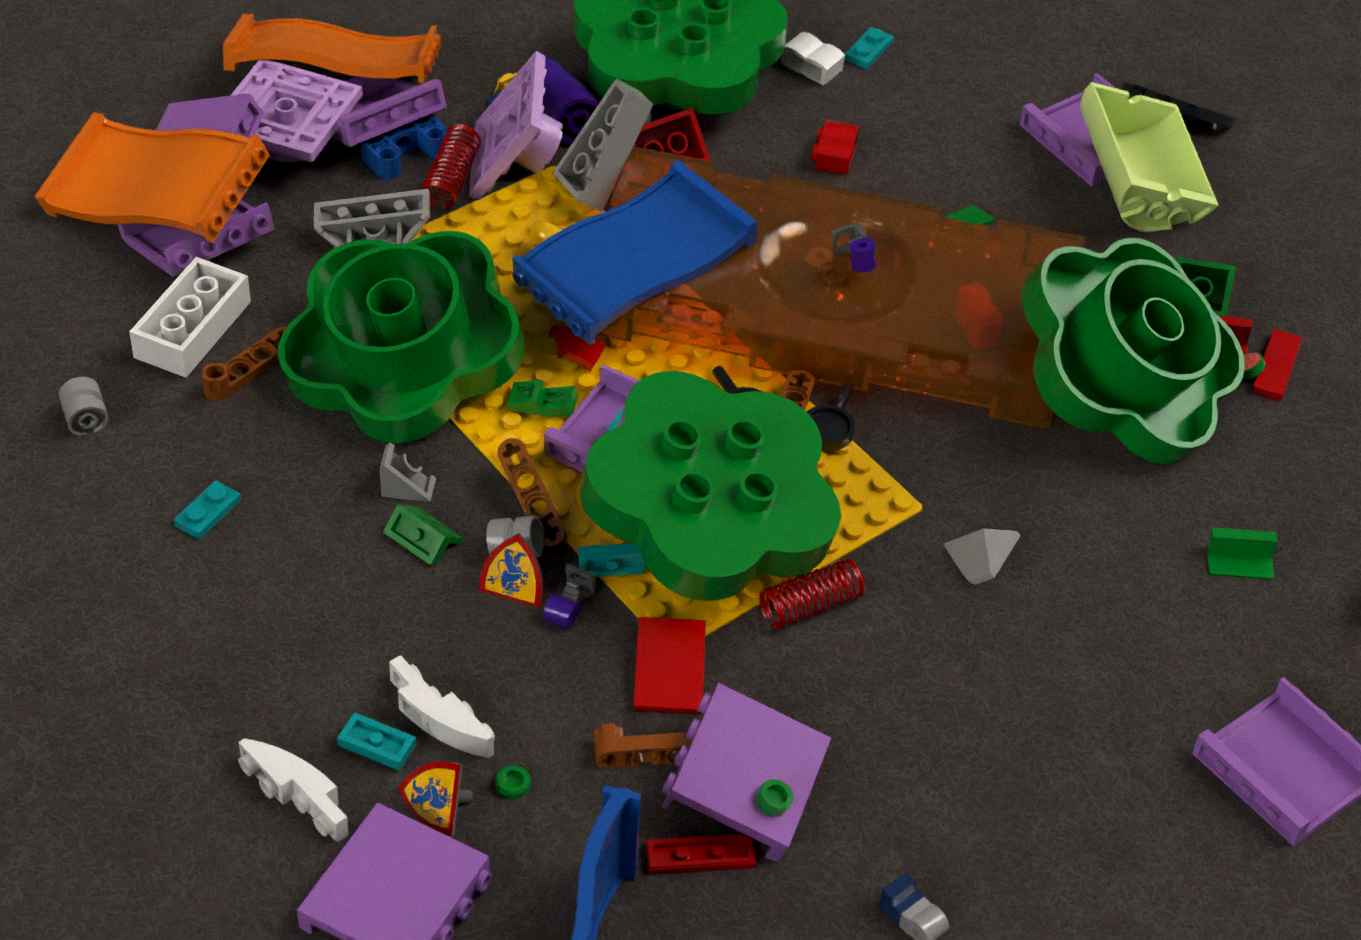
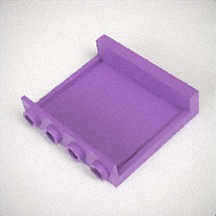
(387, 105)
(228, 114)
(1066, 135)
(176, 248)
(589, 420)
(733, 754)
(1286, 762)
(396, 883)

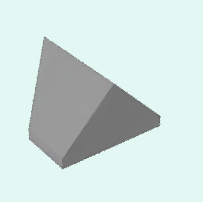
(402, 479)
(982, 553)

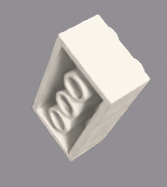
(190, 317)

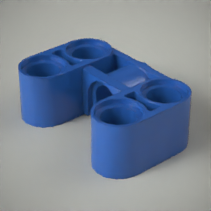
(385, 150)

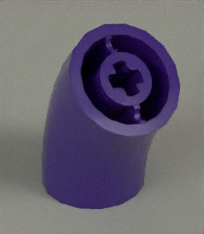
(567, 100)

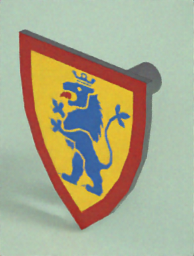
(513, 572)
(434, 795)

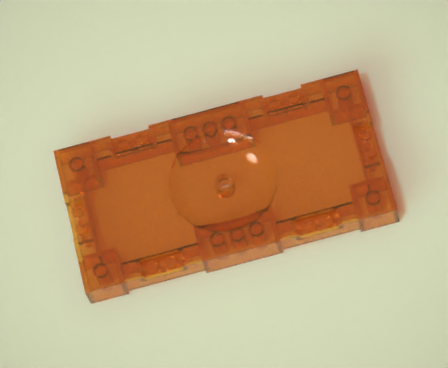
(927, 320)

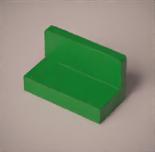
(420, 533)
(1241, 553)

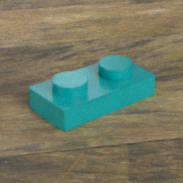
(869, 47)
(207, 509)
(611, 560)
(376, 741)

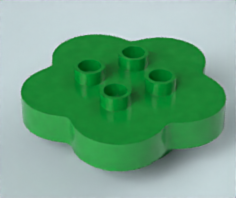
(682, 50)
(402, 333)
(1130, 347)
(712, 485)

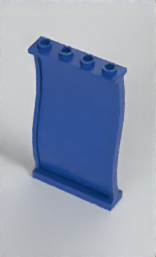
(634, 251)
(607, 859)

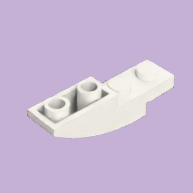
(440, 717)
(293, 778)

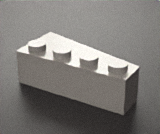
(603, 145)

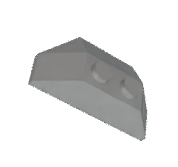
(376, 217)

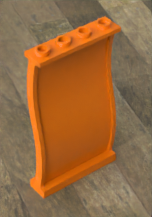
(331, 48)
(153, 176)

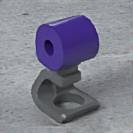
(858, 246)
(565, 608)

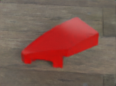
(575, 347)

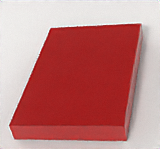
(669, 665)

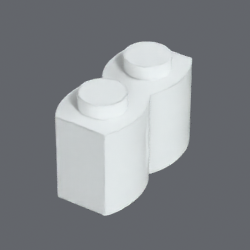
(813, 58)

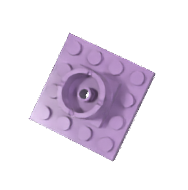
(297, 108)
(515, 129)

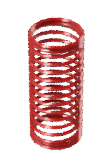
(446, 187)
(779, 606)

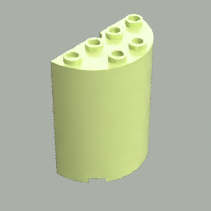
(1146, 159)

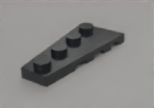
(1190, 110)

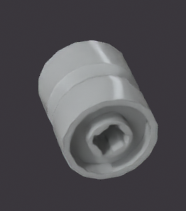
(83, 405)
(504, 528)

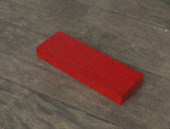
(1279, 363)
(700, 854)

